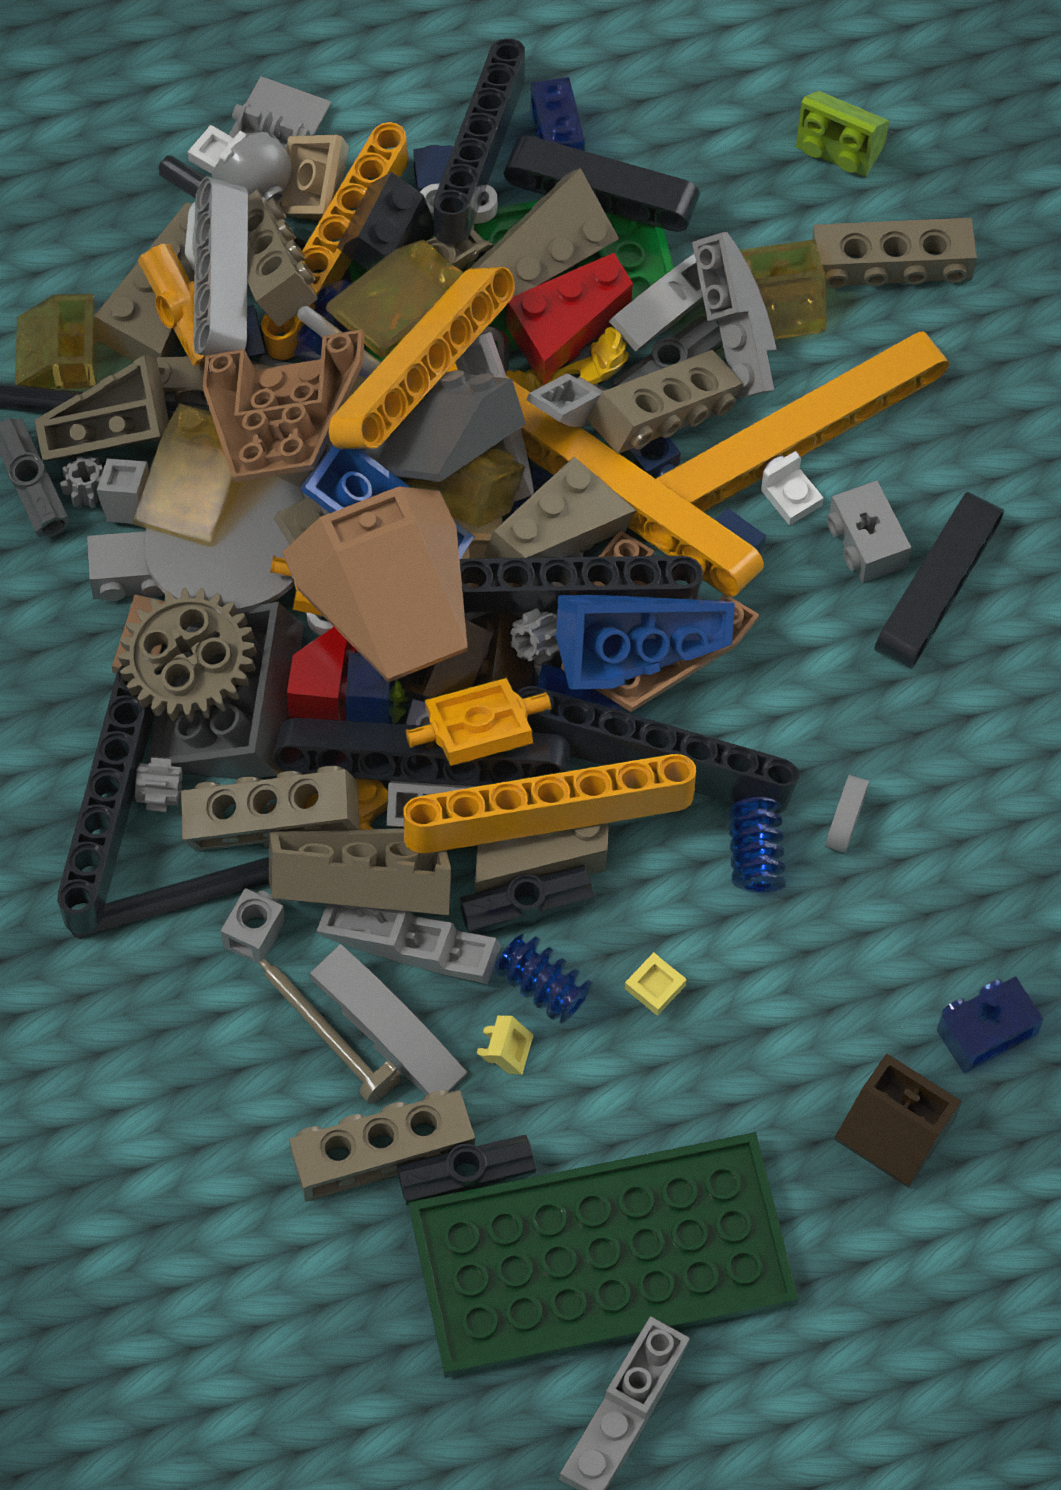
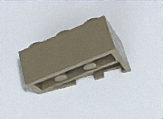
(541, 855)

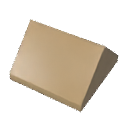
(316, 174)

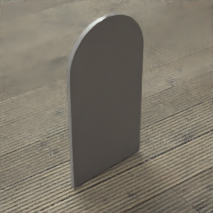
(241, 552)

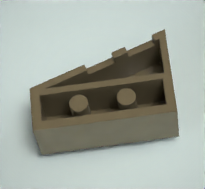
(109, 416)
(562, 517)

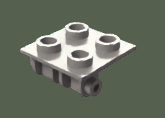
(279, 112)

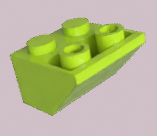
(840, 133)

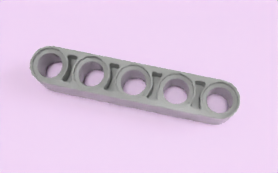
(220, 267)

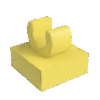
(655, 984)
(508, 1044)

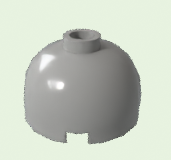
(258, 165)

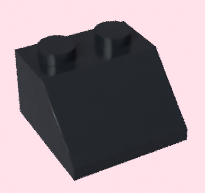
(386, 220)

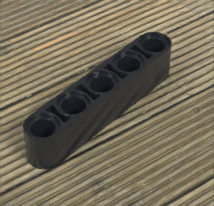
(619, 186)
(939, 580)

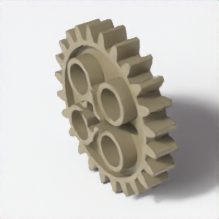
(206, 682)

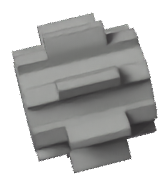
(76, 474)
(535, 636)
(159, 784)

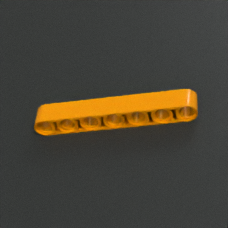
(320, 250)
(421, 358)
(549, 803)

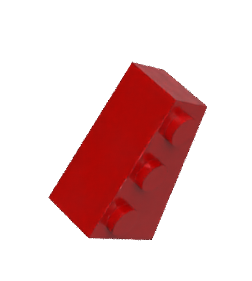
(567, 313)

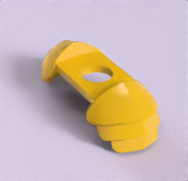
(605, 360)

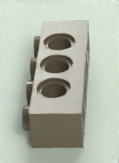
(908, 239)
(275, 262)
(665, 401)
(204, 808)
(366, 1164)

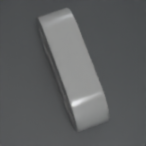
(847, 813)

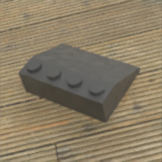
(451, 426)
(245, 734)

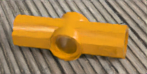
(173, 295)

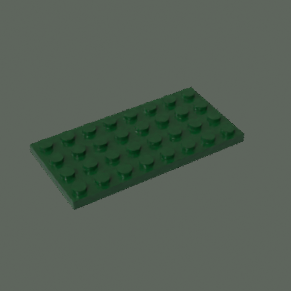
(599, 1251)

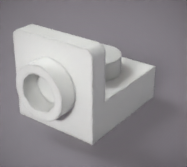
(790, 488)

